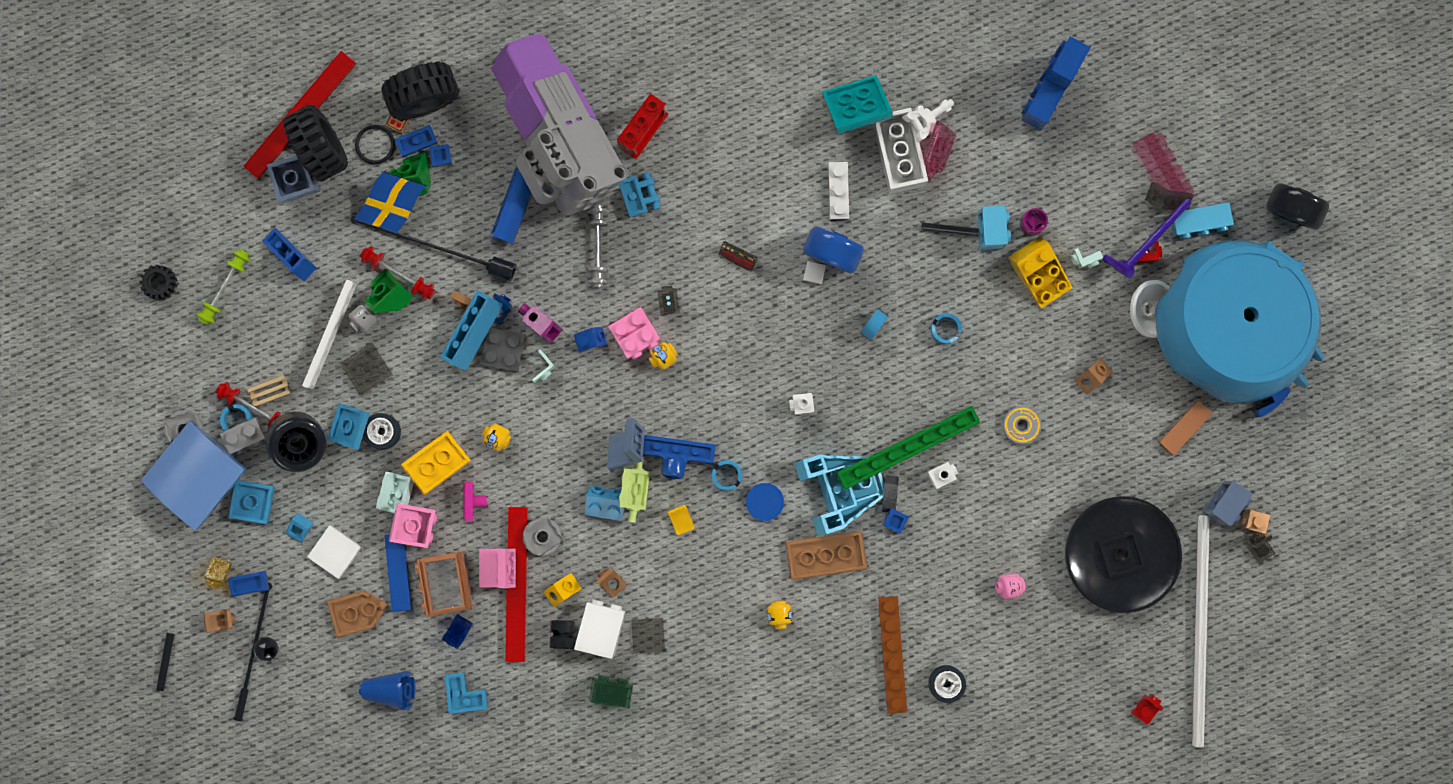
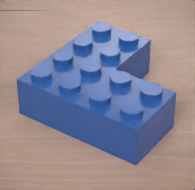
(1055, 80)

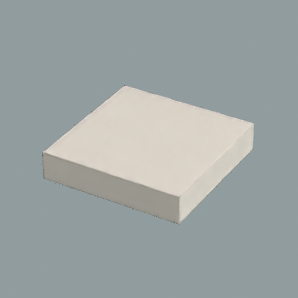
(334, 552)

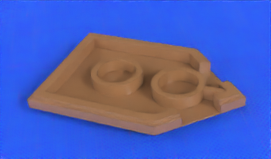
(355, 612)

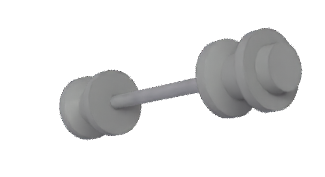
(597, 220)

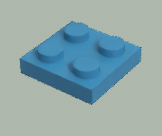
(348, 426)
(251, 502)

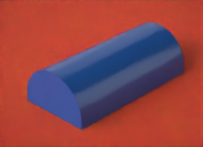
(512, 210)

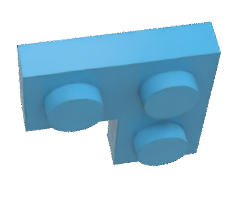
(459, 698)

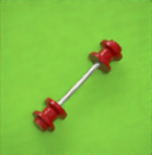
(420, 287)
(231, 395)

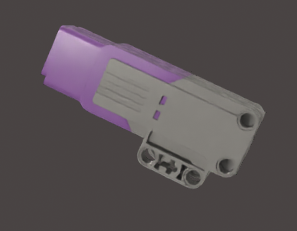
(564, 140)

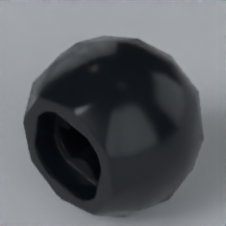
(266, 649)

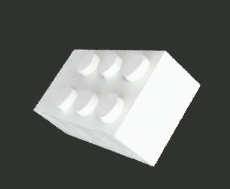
(900, 153)

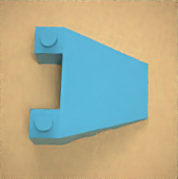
(841, 504)

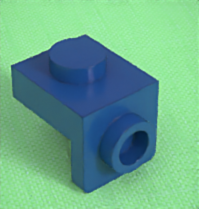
(590, 339)

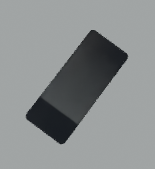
(890, 493)

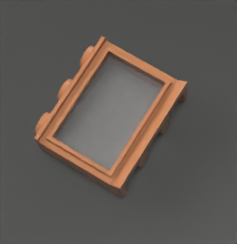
(444, 584)

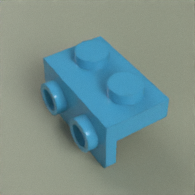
(604, 503)

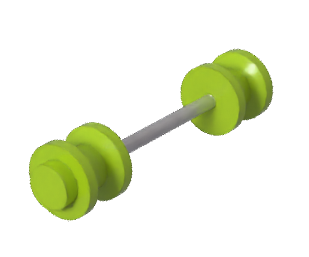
(238, 261)

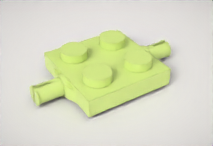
(634, 490)

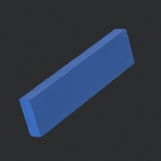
(398, 575)

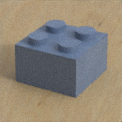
(291, 180)
(1228, 503)

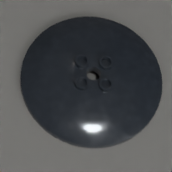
(1150, 561)

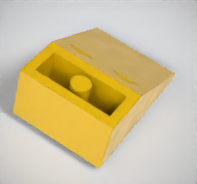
(1040, 271)

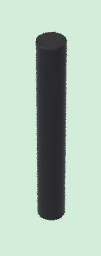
(950, 229)
(165, 662)

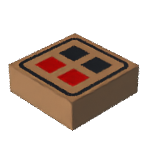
(397, 125)

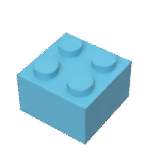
(993, 227)

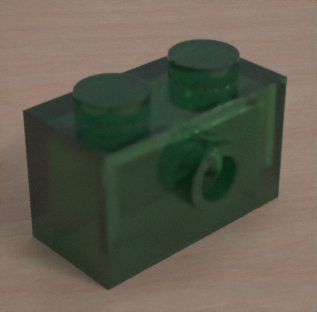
(611, 692)

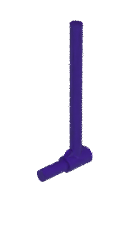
(1126, 267)

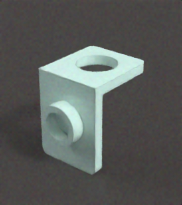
(545, 373)

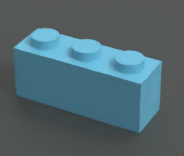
(1202, 221)

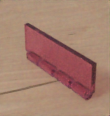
(1159, 163)

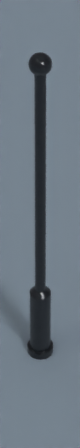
(244, 691)

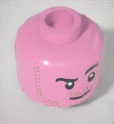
(1010, 586)

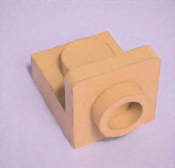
(1255, 521)

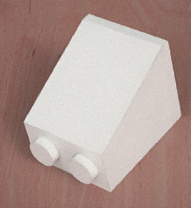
(600, 629)

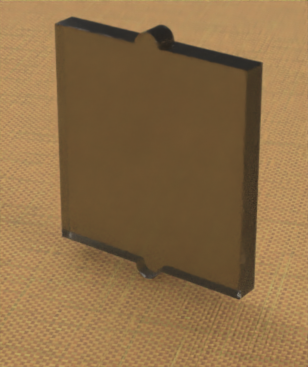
(648, 635)

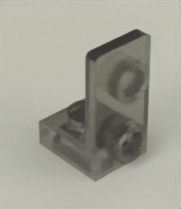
(1259, 547)

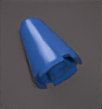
(390, 690)

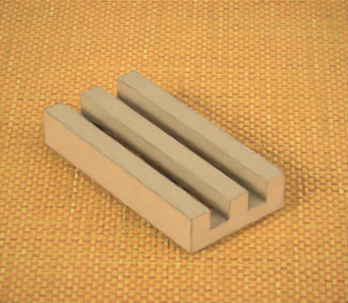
(253, 396)

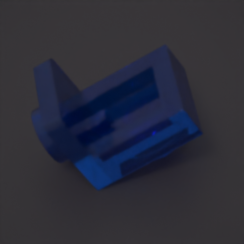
(457, 631)

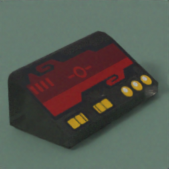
(737, 256)

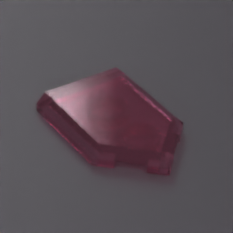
(938, 149)

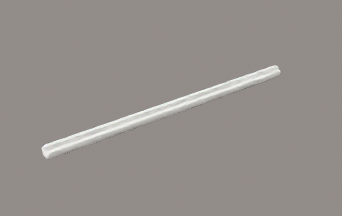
(1201, 631)

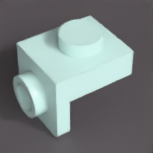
(1091, 260)

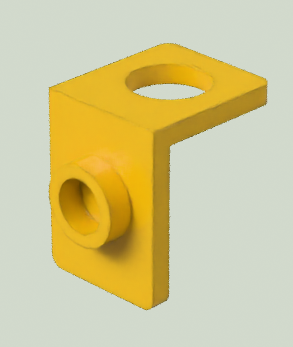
(681, 520)
(563, 589)

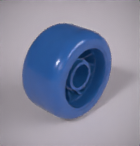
(833, 249)

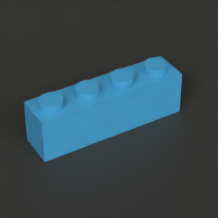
(471, 330)

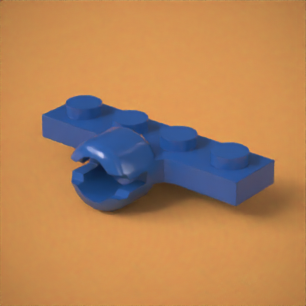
(677, 453)

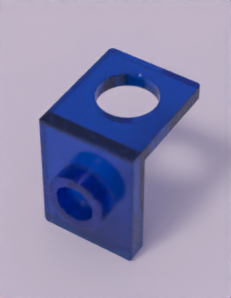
(506, 307)

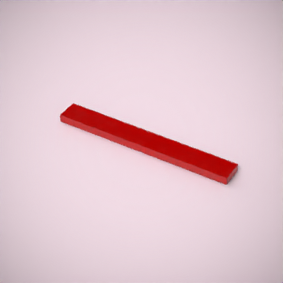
(315, 95)
(516, 596)

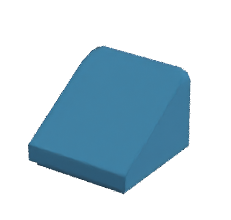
(299, 527)

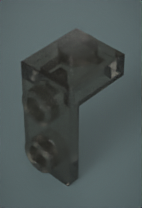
(1164, 198)

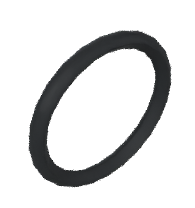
(374, 127)

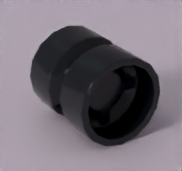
(562, 634)

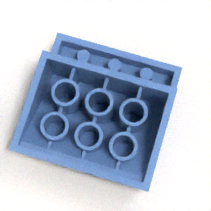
(193, 475)

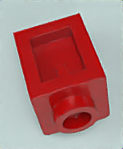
(1152, 257)
(1147, 708)

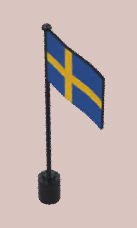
(390, 207)

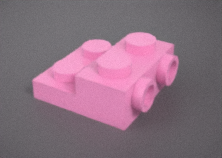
(635, 334)
(412, 525)

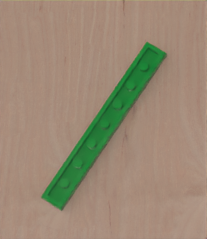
(908, 448)

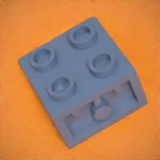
(627, 446)

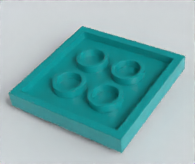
(857, 104)

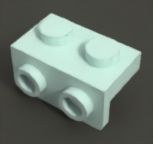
(394, 490)

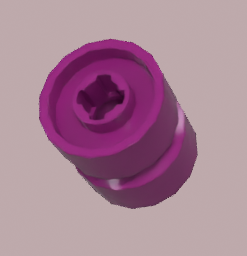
(1033, 222)

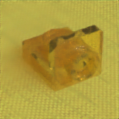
(217, 573)

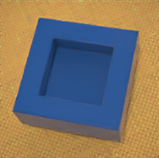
(440, 155)
(895, 520)

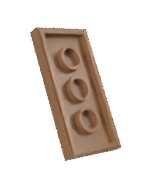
(826, 555)

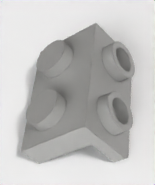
(243, 435)

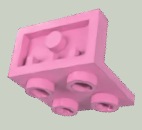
(497, 568)

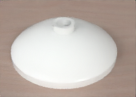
(1144, 306)

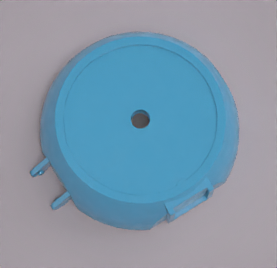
(1212, 342)

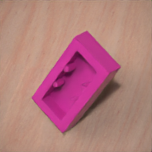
(471, 501)

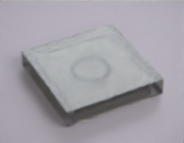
(366, 369)

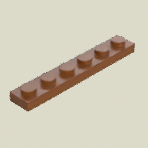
(892, 654)

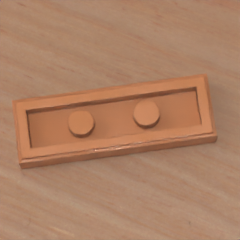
(1185, 428)

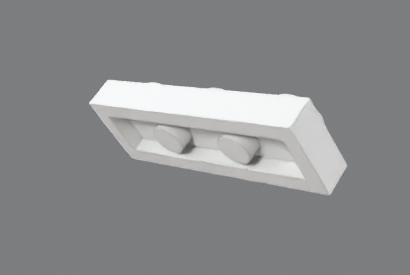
(838, 190)

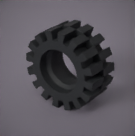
(148, 277)

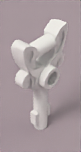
(924, 119)

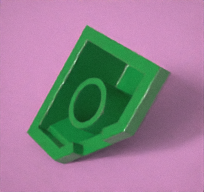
(415, 169)
(387, 294)

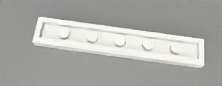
(329, 334)

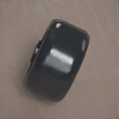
(1297, 206)
(299, 455)

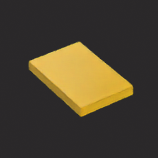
(435, 463)

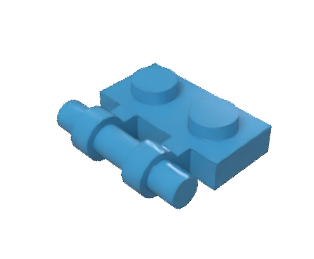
(633, 196)

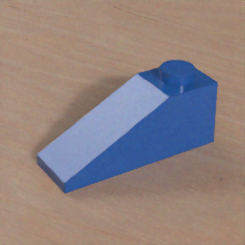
(289, 254)

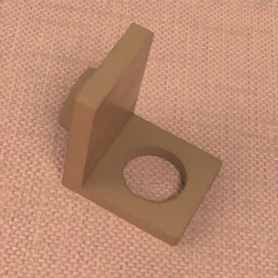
(1096, 374)
(604, 578)

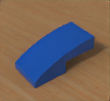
(1274, 402)

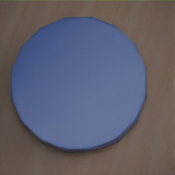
(765, 501)

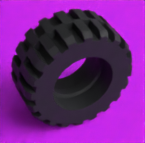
(420, 90)
(315, 143)

